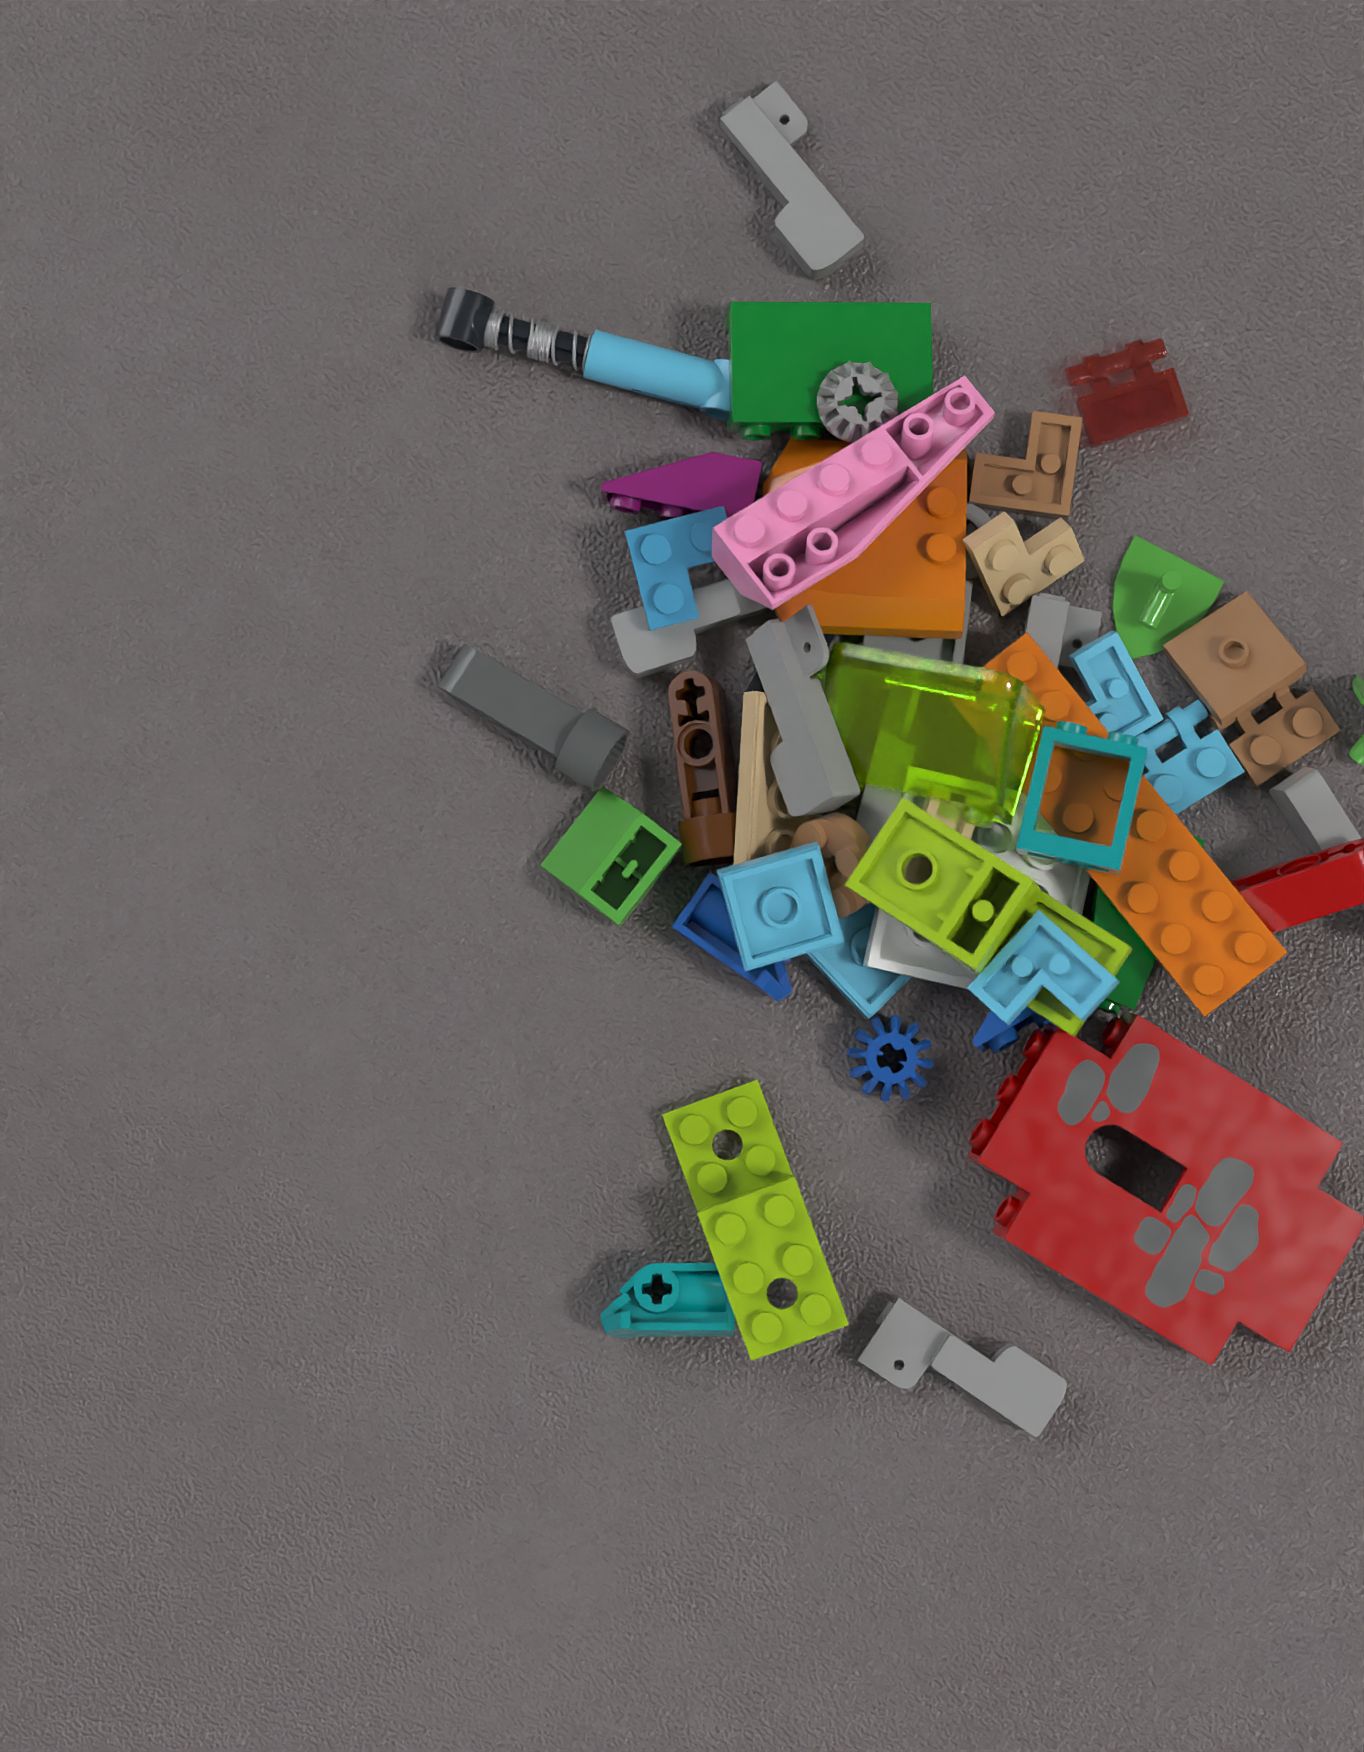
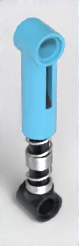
(473, 322)

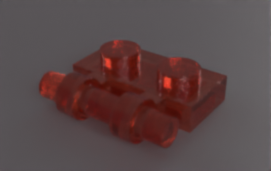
(1132, 406)

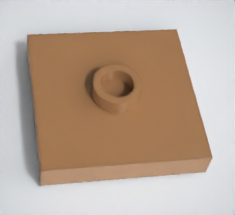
(1234, 658)

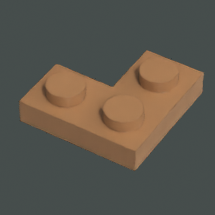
(1040, 481)

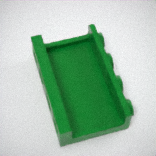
(790, 347)

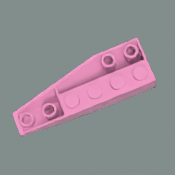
(845, 500)

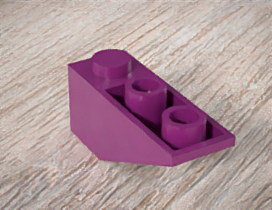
(687, 486)

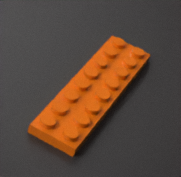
(1166, 880)

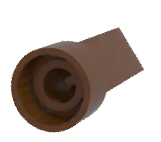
(711, 822)

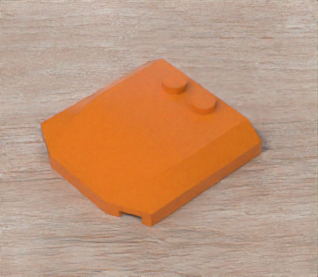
(908, 576)

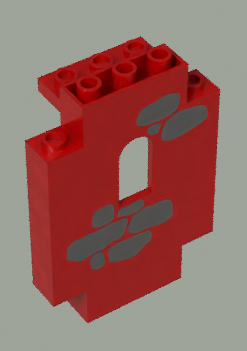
(1239, 1230)

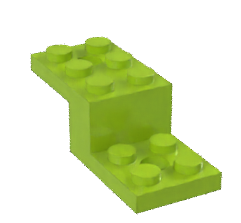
(970, 900)
(755, 1220)

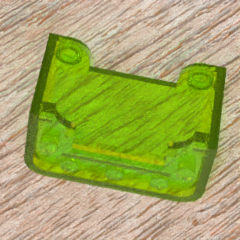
(934, 728)

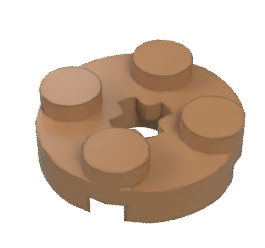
(847, 842)

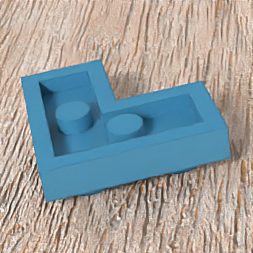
(661, 562)

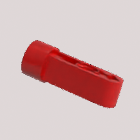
(1306, 886)

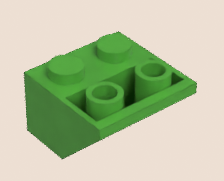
(612, 856)

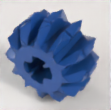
(884, 1074)

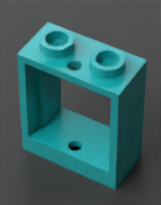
(1069, 850)

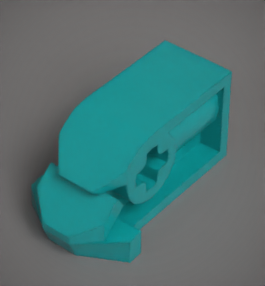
(693, 1309)

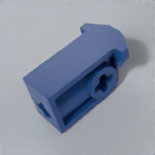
(708, 927)

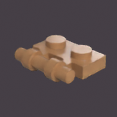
(1281, 738)

